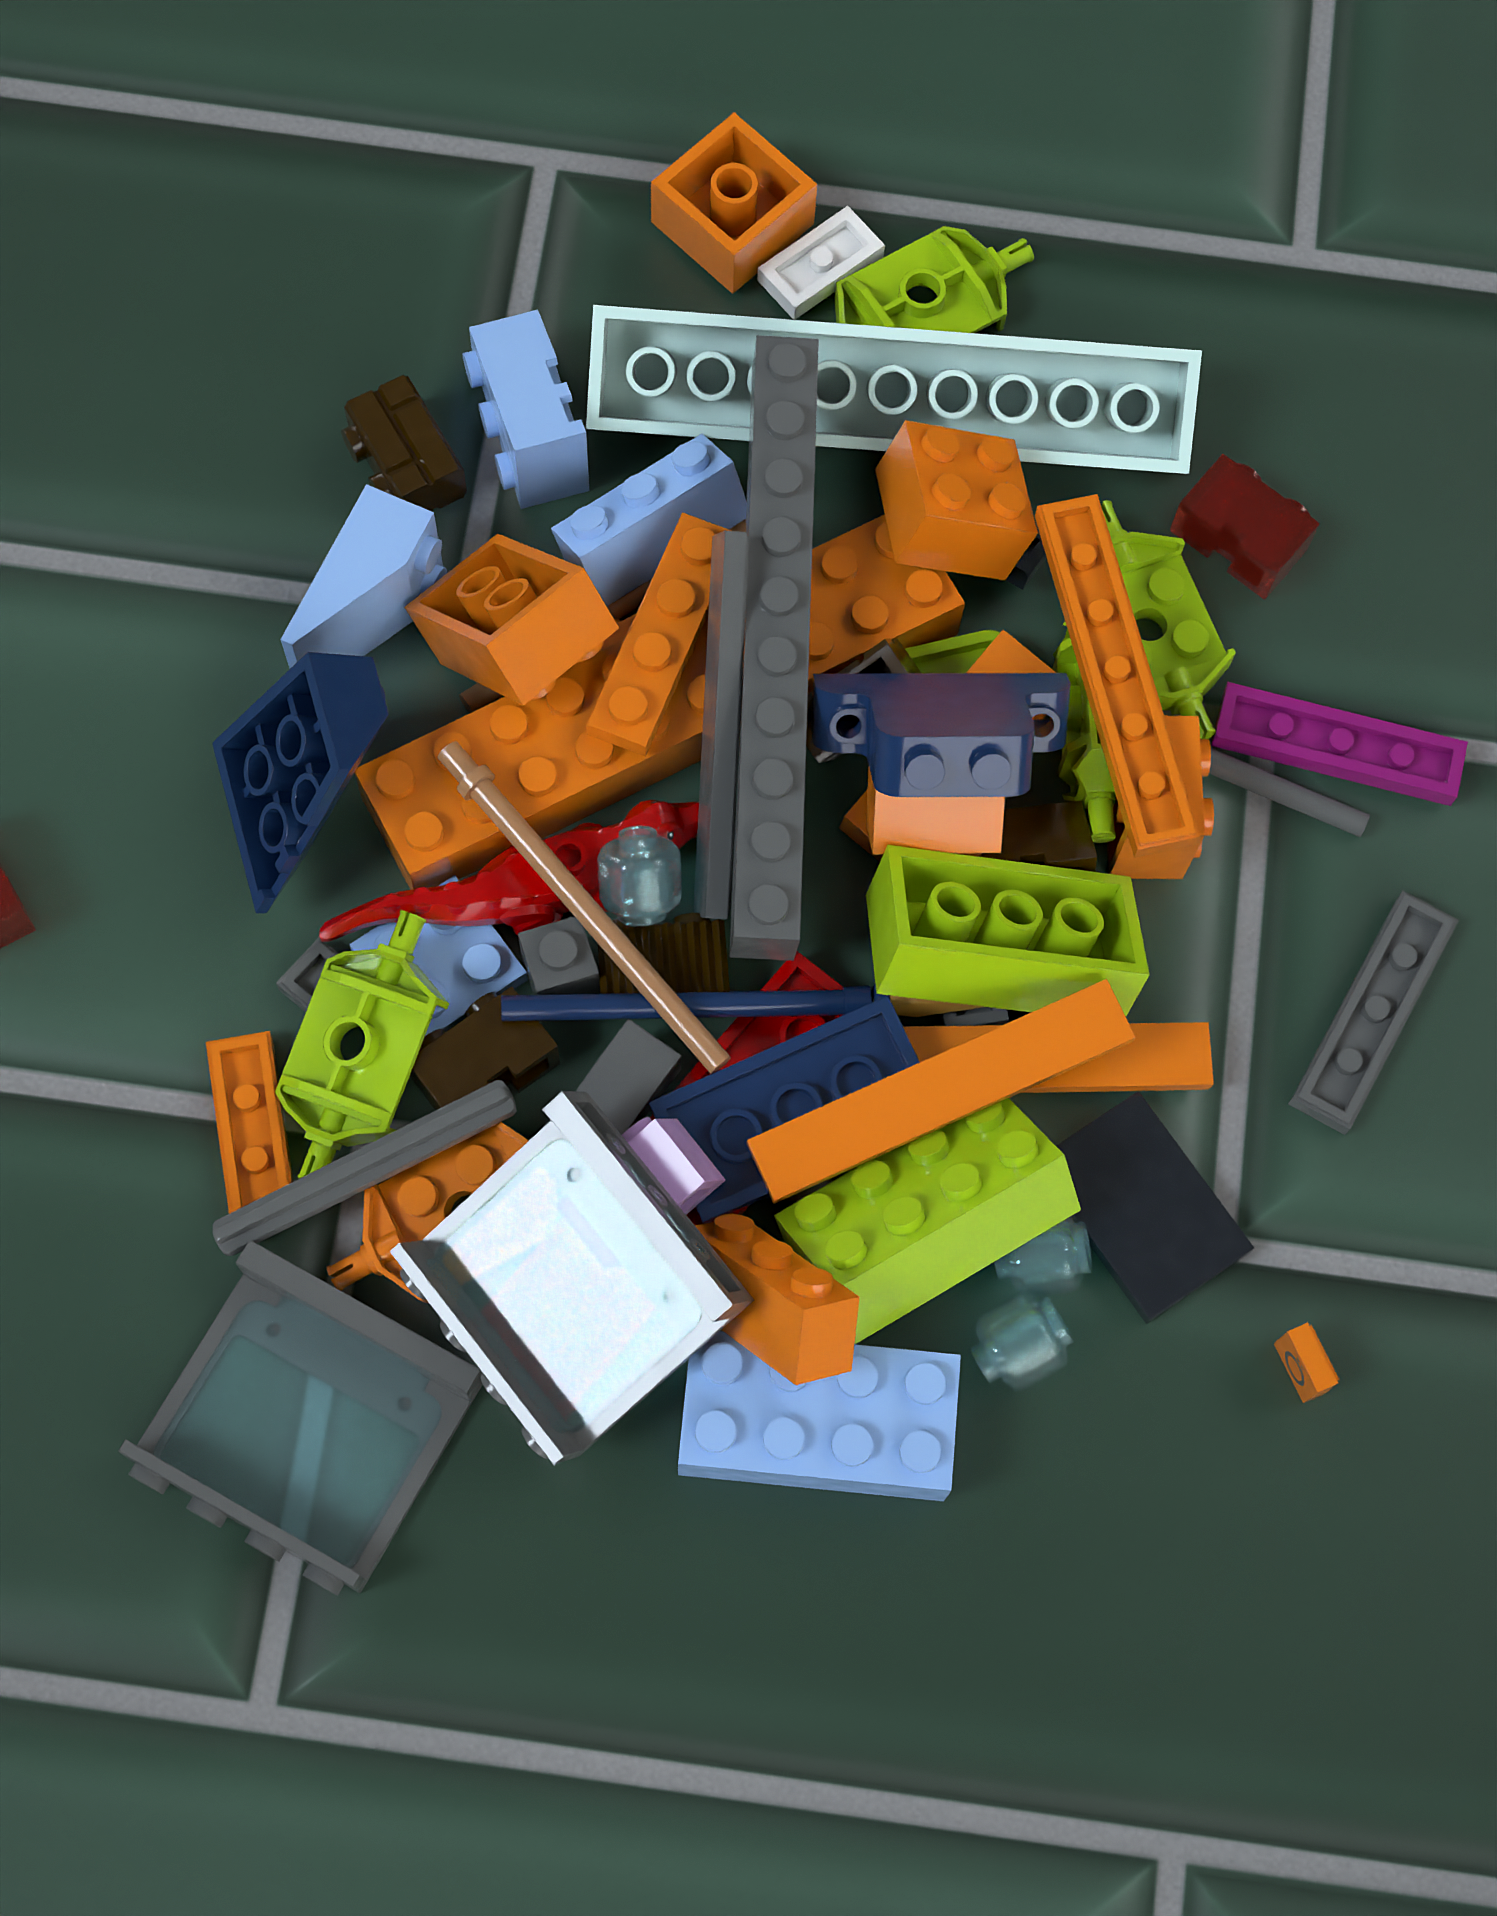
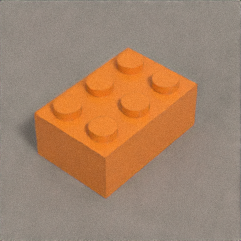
(513, 618)

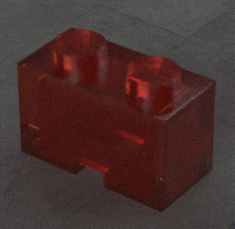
(1245, 524)

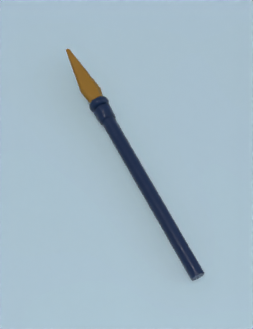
(714, 1004)

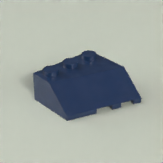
(293, 760)

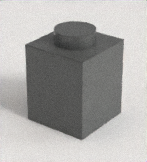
(559, 959)

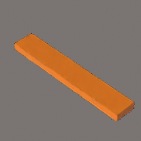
(1116, 676)
(1157, 1060)
(940, 1090)

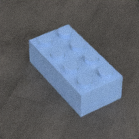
(858, 1432)

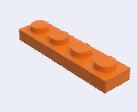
(658, 641)

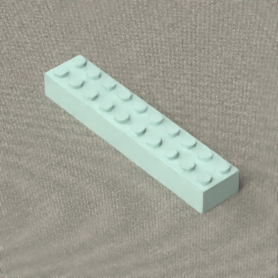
(1049, 395)

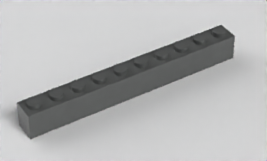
(775, 651)

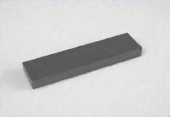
(1373, 1012)

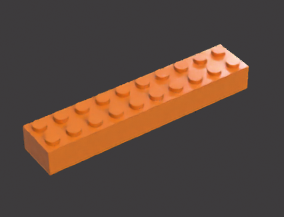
(563, 775)

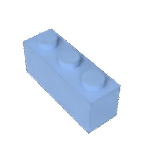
(629, 527)

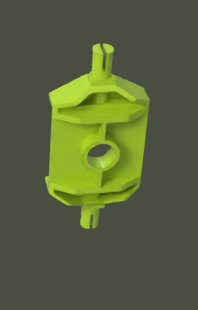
(949, 262)
(1160, 588)
(1083, 758)
(358, 1097)

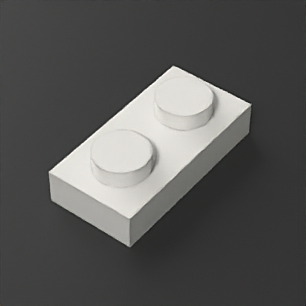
(813, 264)

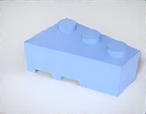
(527, 409)

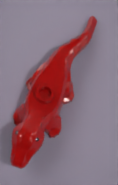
(509, 887)

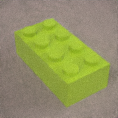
(1000, 931)
(932, 1212)

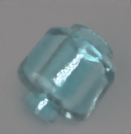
(640, 876)
(1050, 1261)
(1021, 1341)

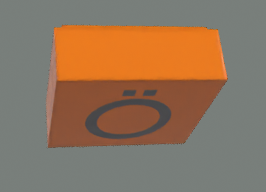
(1306, 1362)

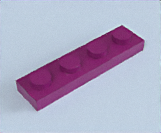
(1340, 744)

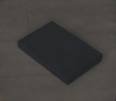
(1149, 1208)

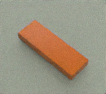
(249, 1117)

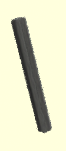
(364, 1168)

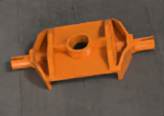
(419, 1200)

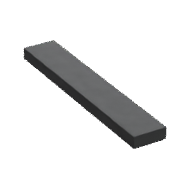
(721, 724)

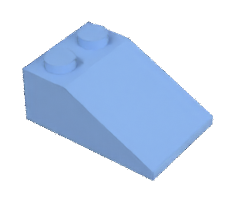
(368, 577)

